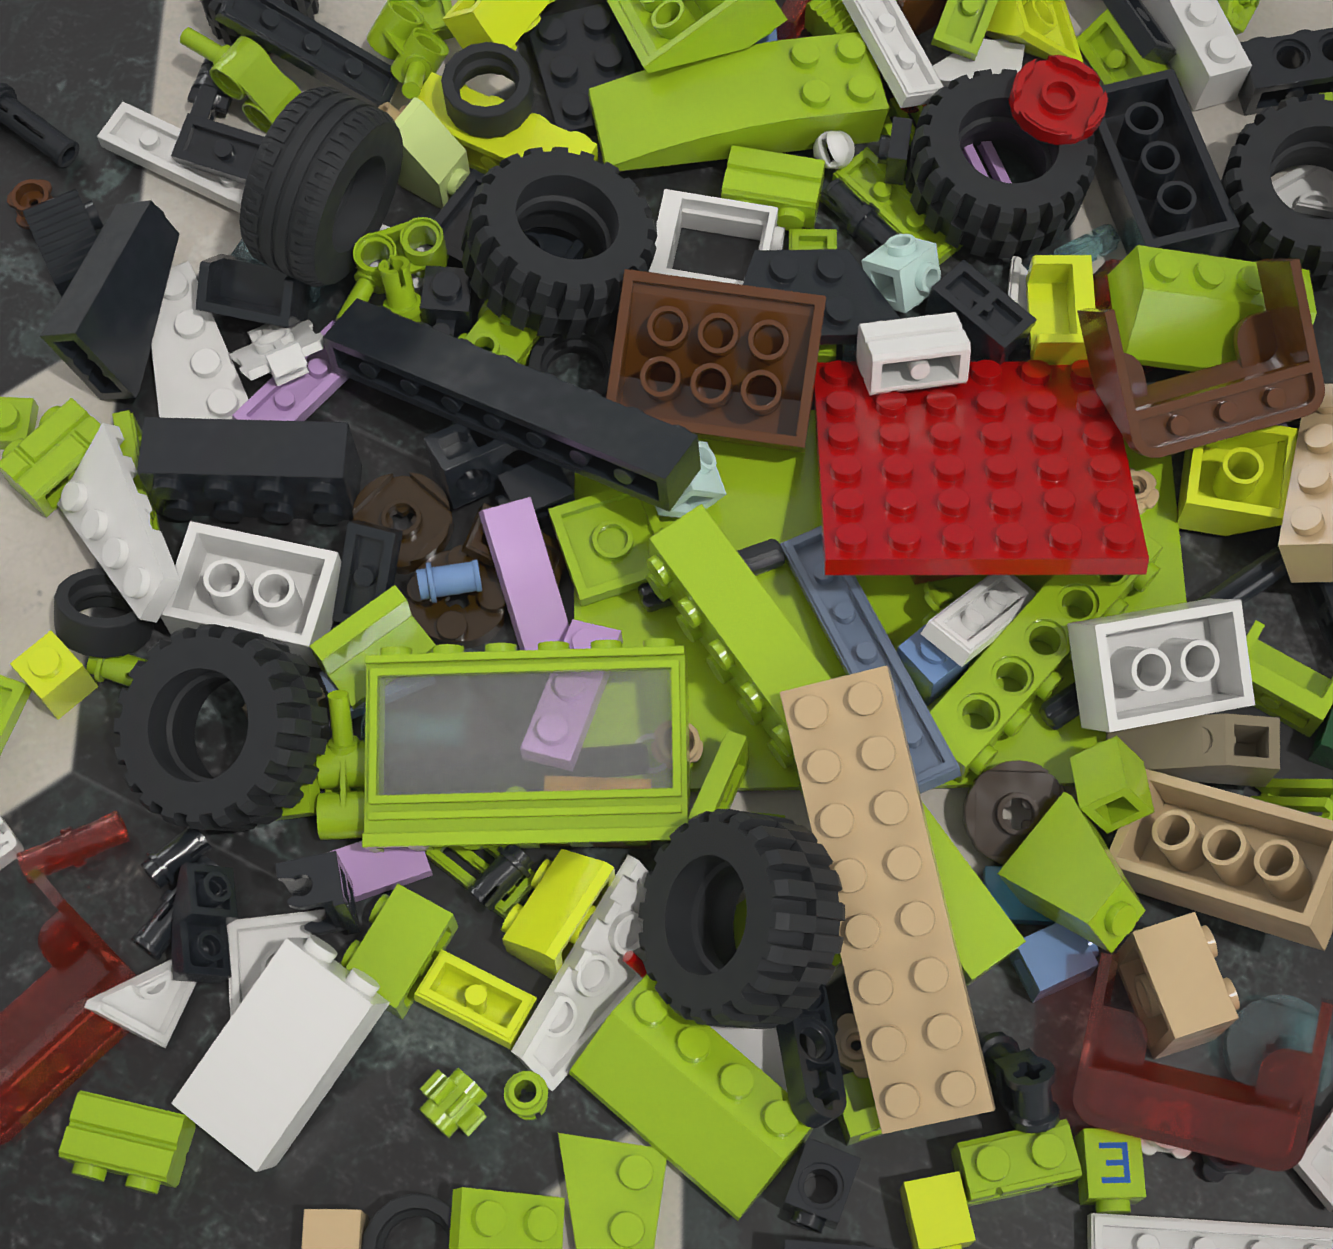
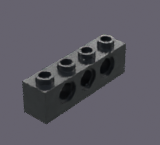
(1286, 68)

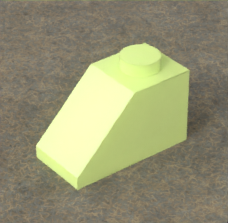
(432, 157)

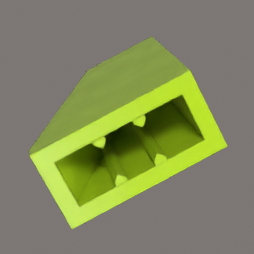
(1073, 877)

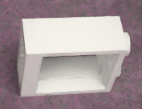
(714, 216)

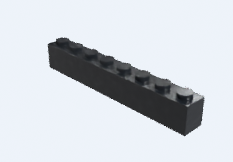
(515, 404)

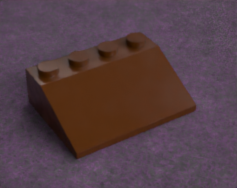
(718, 357)

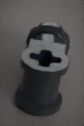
(1021, 1083)

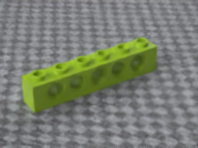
(1014, 658)

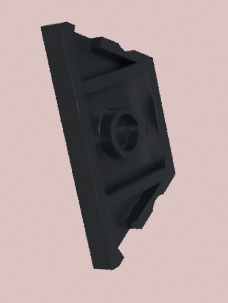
(825, 272)

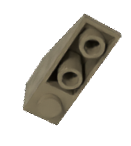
(1210, 748)

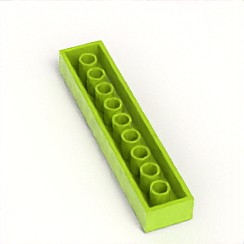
(765, 655)

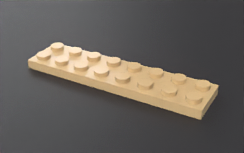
(897, 925)

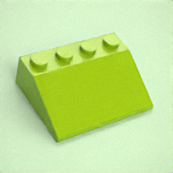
(693, 30)

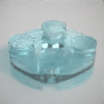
(1261, 1025)

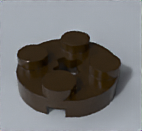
(405, 495)
(455, 624)
(994, 792)

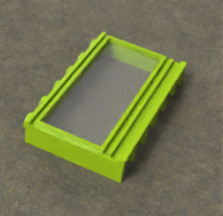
(526, 745)

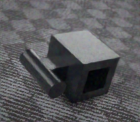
(448, 300)

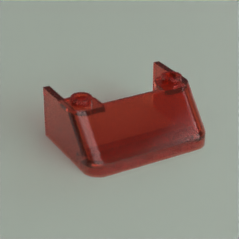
(46, 1030)
(1190, 1109)

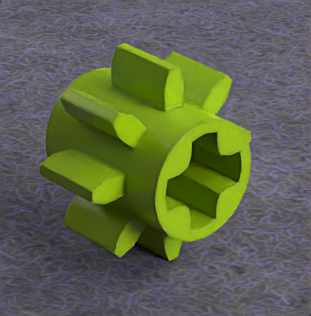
(453, 1102)

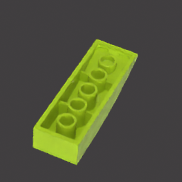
(755, 98)

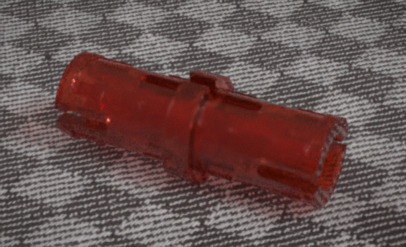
(74, 845)

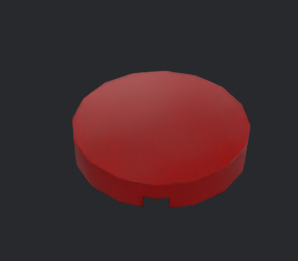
(1058, 100)

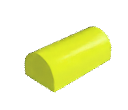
(476, 999)

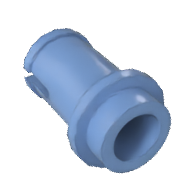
(448, 580)

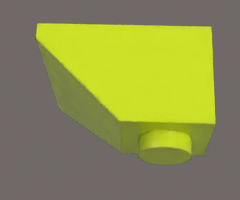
(1037, 24)

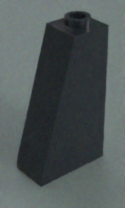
(115, 301)

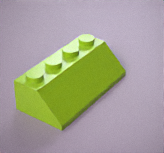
(1185, 306)
(692, 1098)

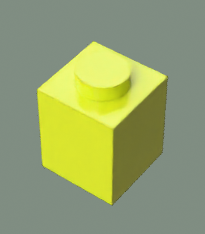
(54, 674)
(937, 1212)

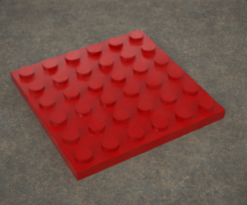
(975, 476)

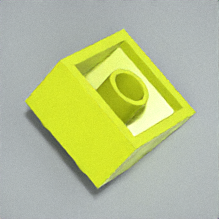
(1237, 482)
(556, 911)

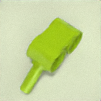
(407, 39)
(245, 71)
(395, 241)
(341, 775)

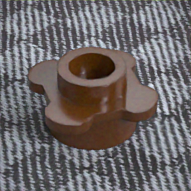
(26, 194)

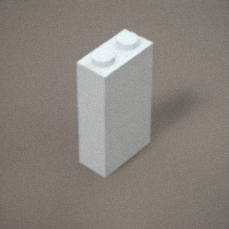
(281, 1051)

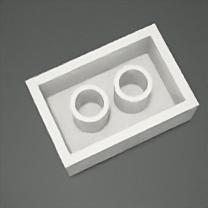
(254, 586)
(1161, 664)

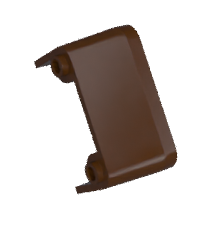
(1267, 385)

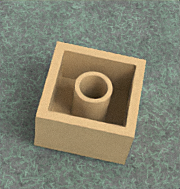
(1177, 984)

